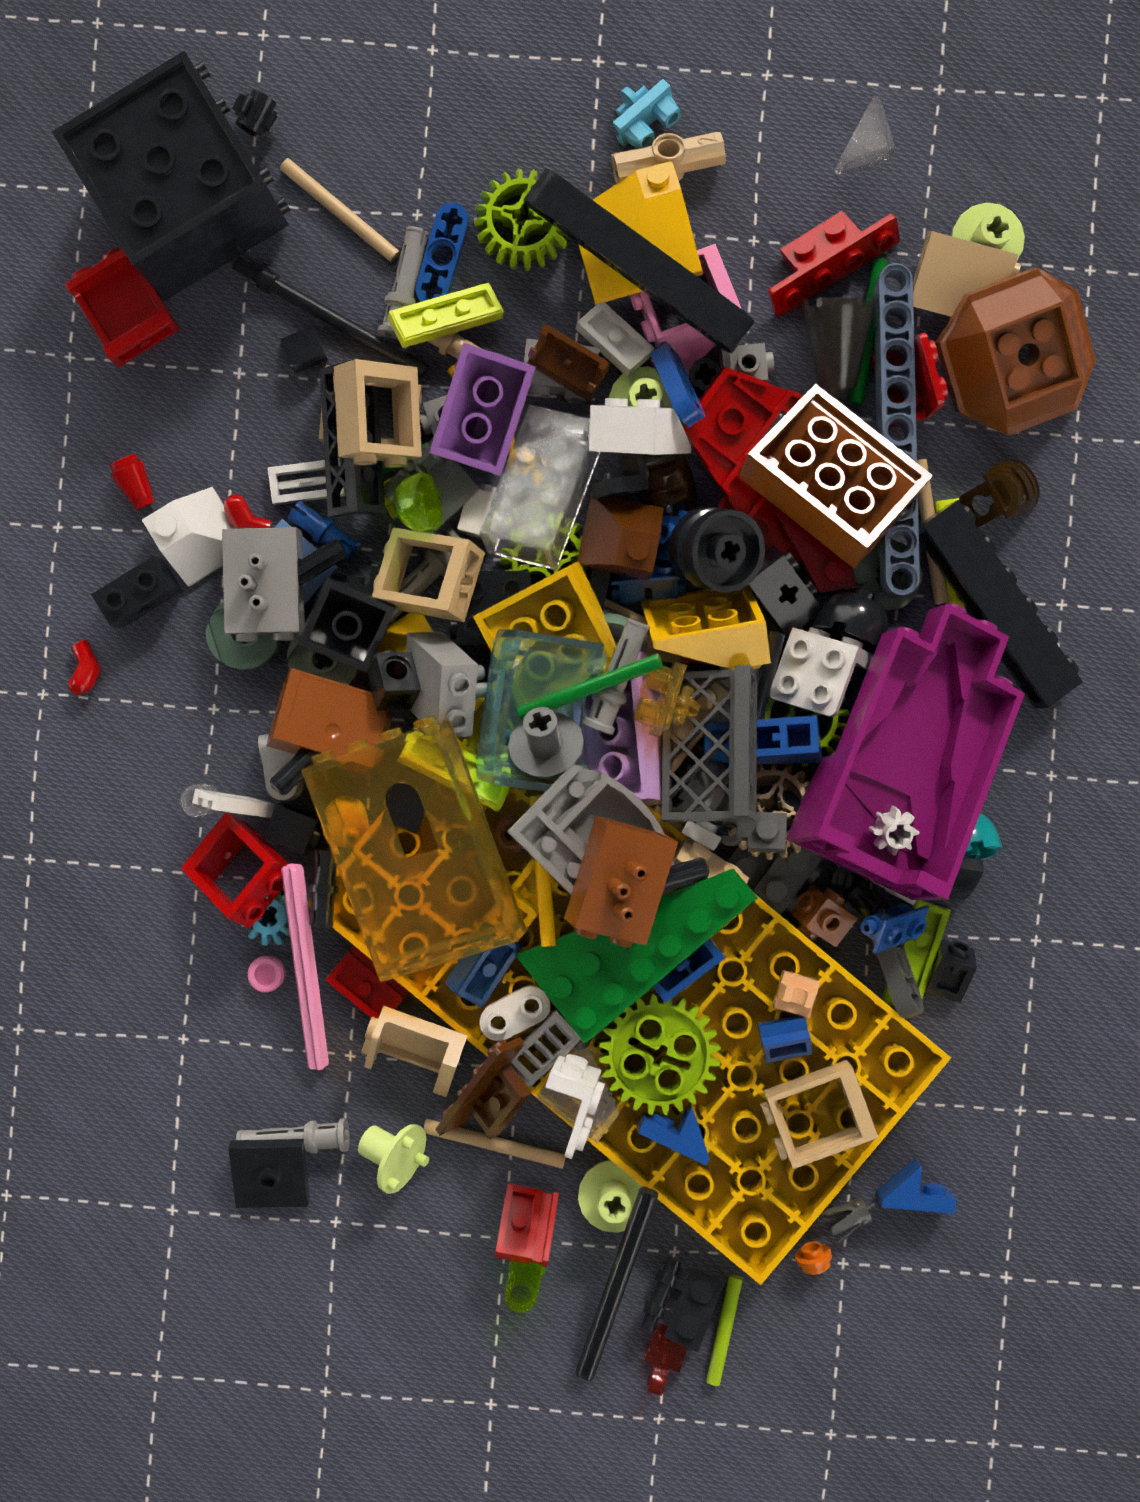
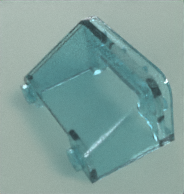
(520, 671)

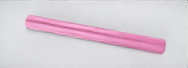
(305, 965)

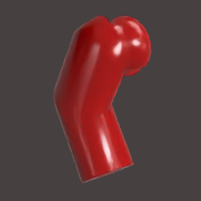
(240, 514)
(87, 669)

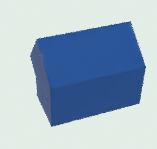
(784, 1038)

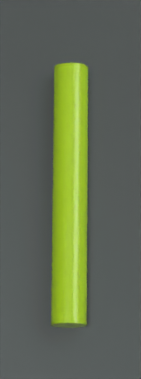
(724, 1330)

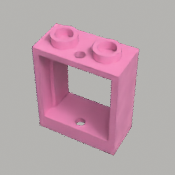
(684, 333)

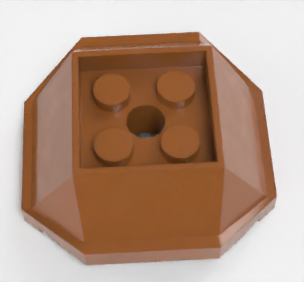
(984, 343)

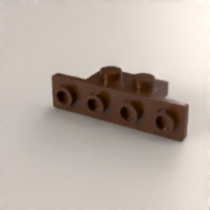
(491, 1095)

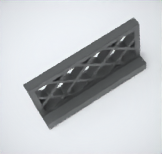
(741, 753)

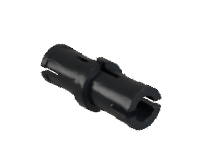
(323, 889)

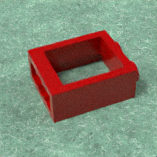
(216, 853)

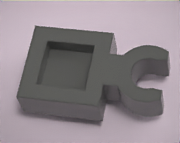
(764, 835)

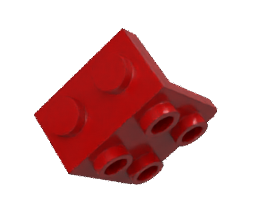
(929, 387)

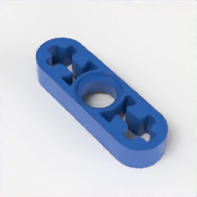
(458, 233)
(677, 384)

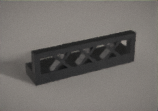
(362, 482)

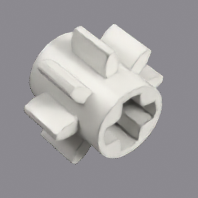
(888, 823)

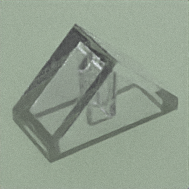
(870, 142)

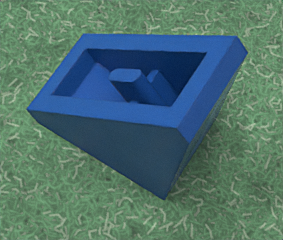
(689, 971)

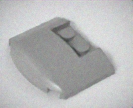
(562, 819)

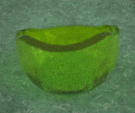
(419, 503)

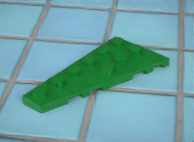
(600, 980)

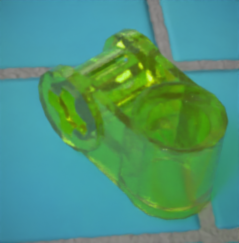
(527, 1275)

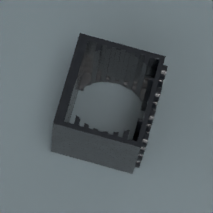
(172, 176)

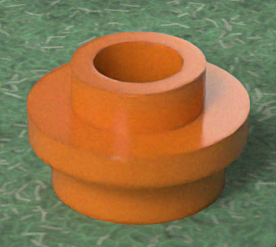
(814, 1258)

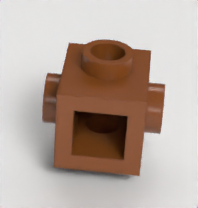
(823, 915)

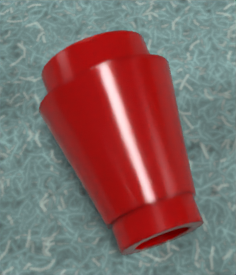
(133, 480)

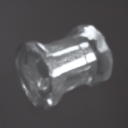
(187, 798)

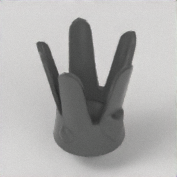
(859, 1216)

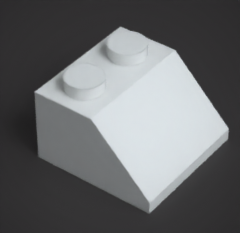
(636, 429)

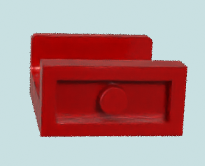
(121, 307)

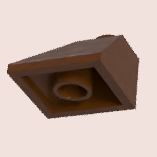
(621, 537)

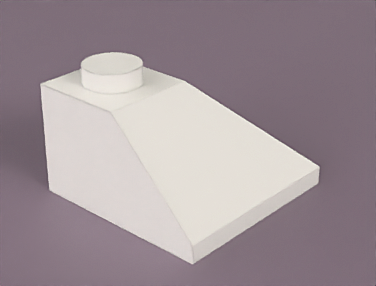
(191, 534)

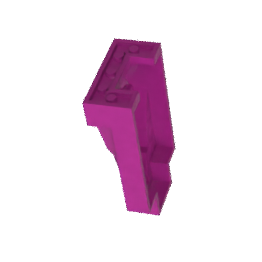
(919, 741)

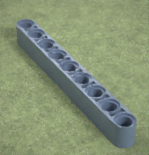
(900, 414)

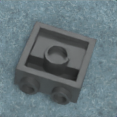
(780, 878)

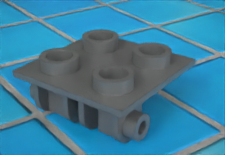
(449, 477)

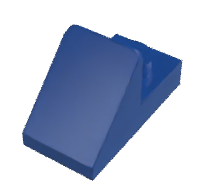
(684, 1139)
(905, 1193)

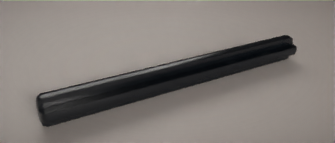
(616, 1283)

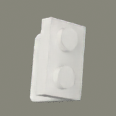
(817, 670)
(577, 1079)

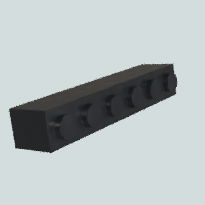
(992, 595)

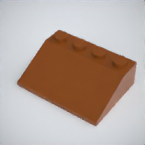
(834, 475)

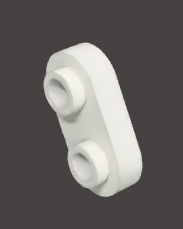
(514, 1013)

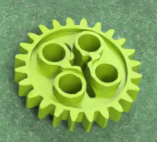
(644, 1083)

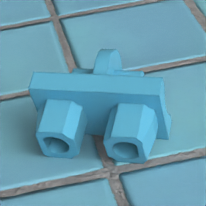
(643, 109)

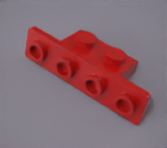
(827, 256)

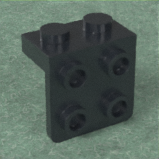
(489, 590)

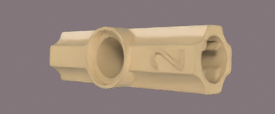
(686, 154)

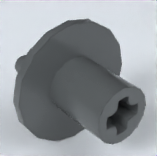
(545, 744)

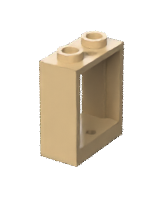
(351, 412)
(457, 583)
(861, 1133)

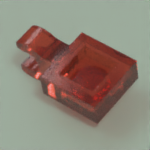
(664, 1356)

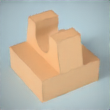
(796, 993)

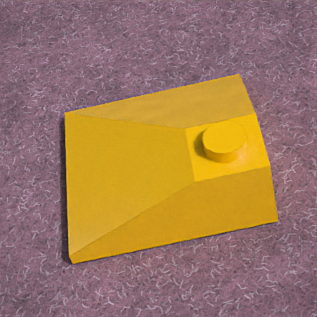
(654, 208)
(554, 606)
(710, 627)

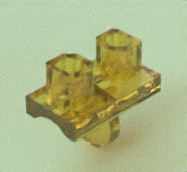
(659, 714)

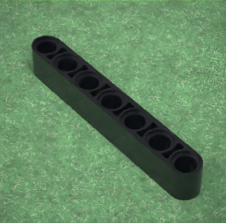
(638, 261)

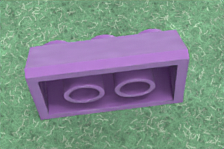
(482, 409)

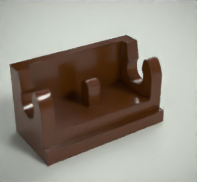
(568, 363)

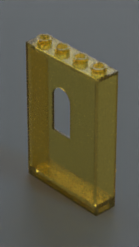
(425, 905)

